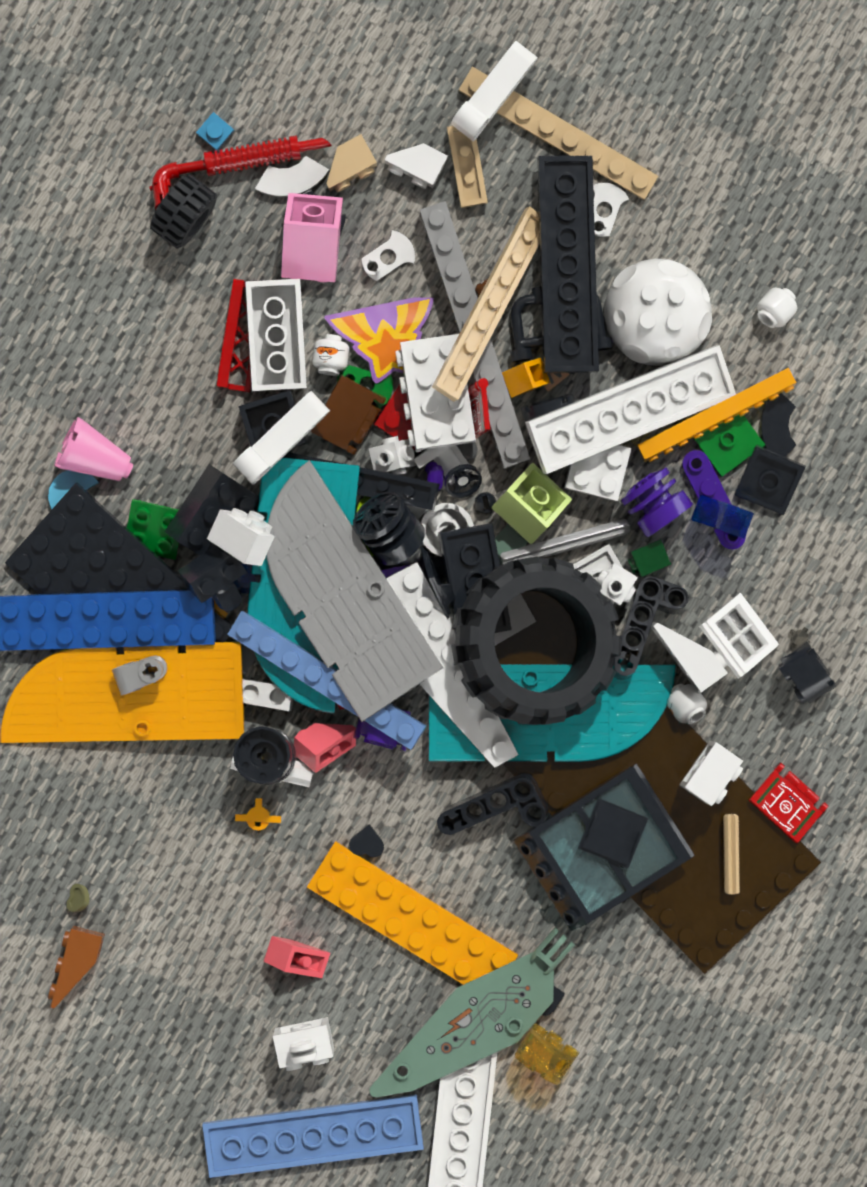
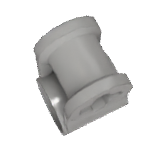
(136, 674)

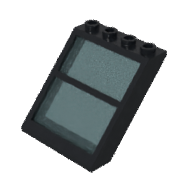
(588, 885)

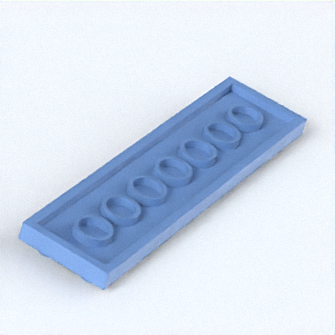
(313, 1136)

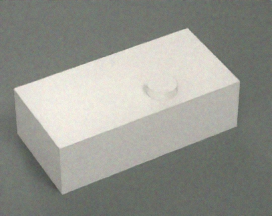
(275, 335)

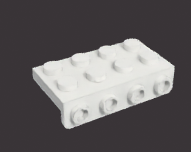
(433, 417)

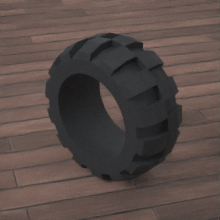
(595, 631)

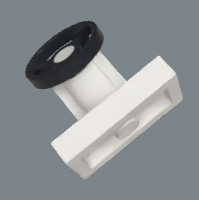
(455, 468)

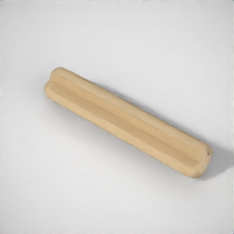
(731, 853)

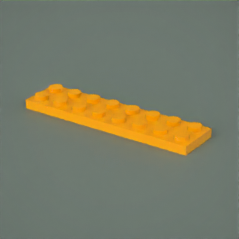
(407, 916)

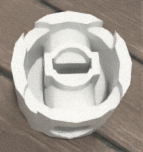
(442, 519)

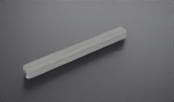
(569, 541)

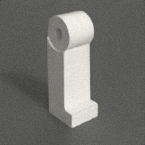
(265, 695)

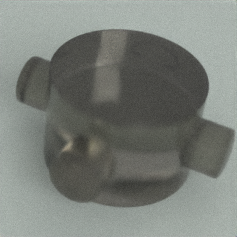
(799, 637)

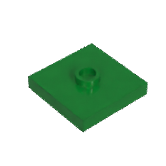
(729, 444)

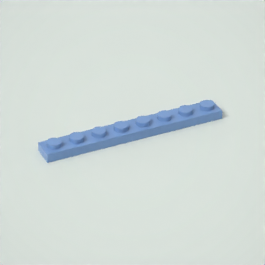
(316, 675)

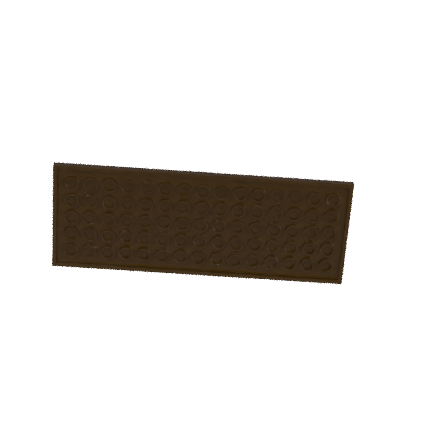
(691, 898)

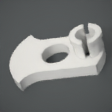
(612, 195)
(404, 253)

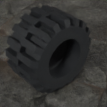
(183, 211)

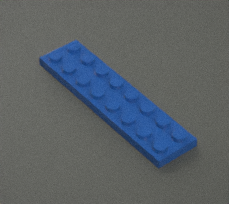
(105, 620)

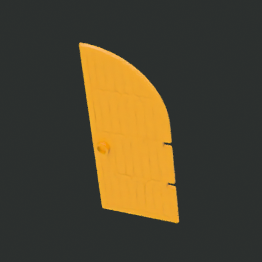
(78, 700)

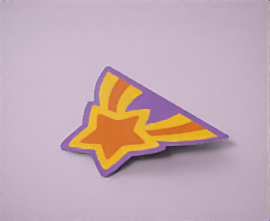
(380, 329)

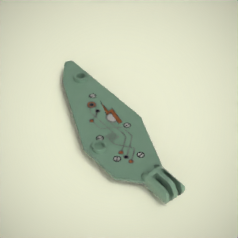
(477, 1020)

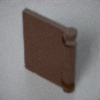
(349, 414)

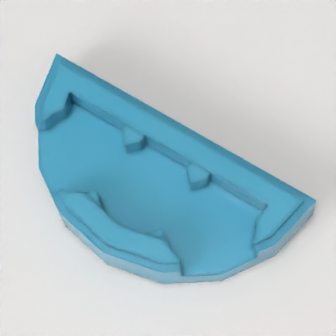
(65, 481)

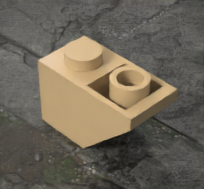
(350, 161)

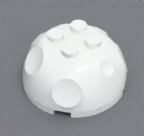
(657, 312)

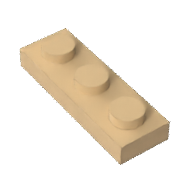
(467, 169)

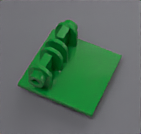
(148, 524)

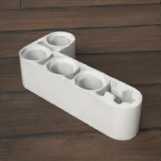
(494, 91)
(281, 438)

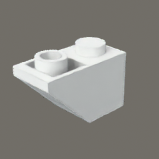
(418, 162)

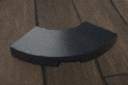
(776, 425)

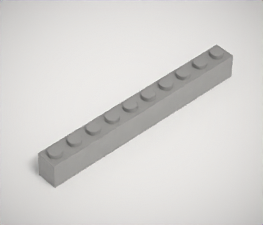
(462, 299)

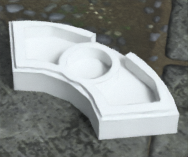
(292, 180)

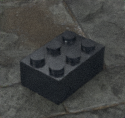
(201, 507)

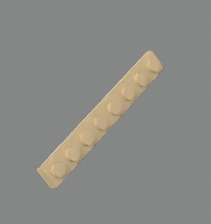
(568, 138)
(489, 307)

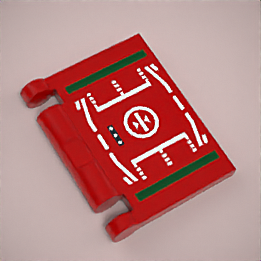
(479, 406)
(788, 803)

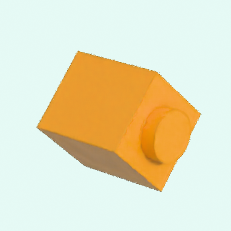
(525, 377)

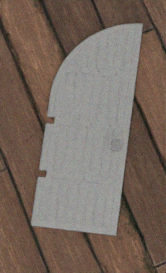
(345, 597)

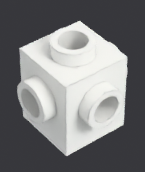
(392, 456)
(624, 579)

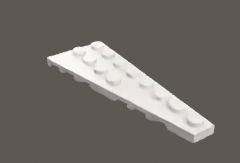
(445, 686)

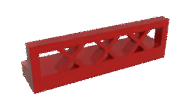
(230, 342)

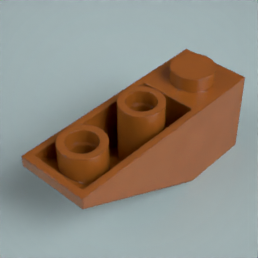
(80, 955)

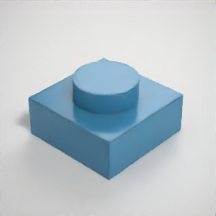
(215, 131)

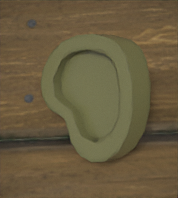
(78, 898)

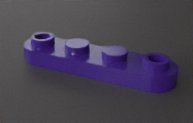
(706, 483)

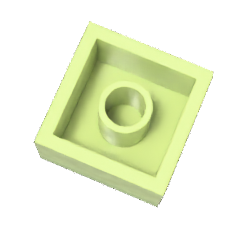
(531, 503)

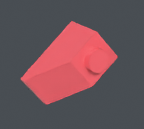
(323, 744)
(296, 957)

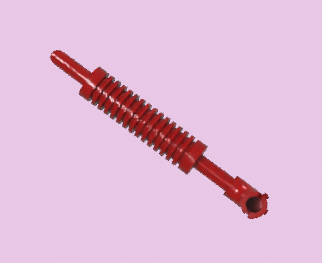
(234, 159)

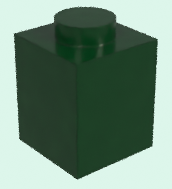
(648, 558)

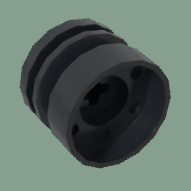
(388, 528)
(253, 744)

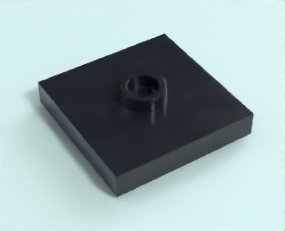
(769, 480)

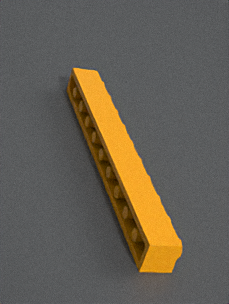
(717, 414)

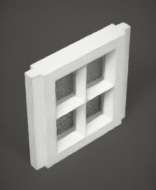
(739, 635)

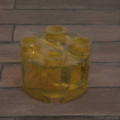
(546, 1054)

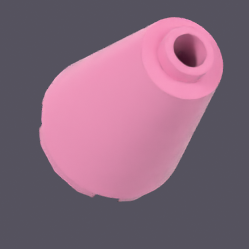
(92, 453)

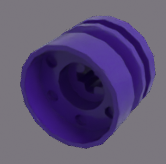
(656, 502)

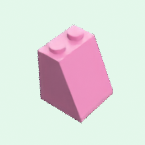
(311, 237)

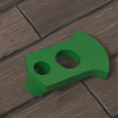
(383, 388)

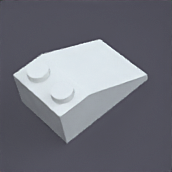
(696, 662)

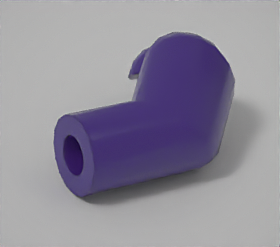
(435, 473)

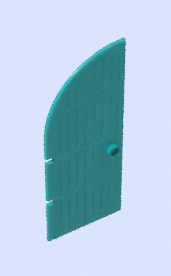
(264, 598)
(608, 727)

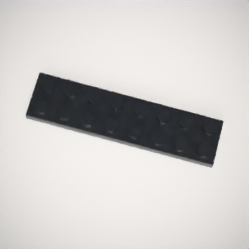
(568, 264)

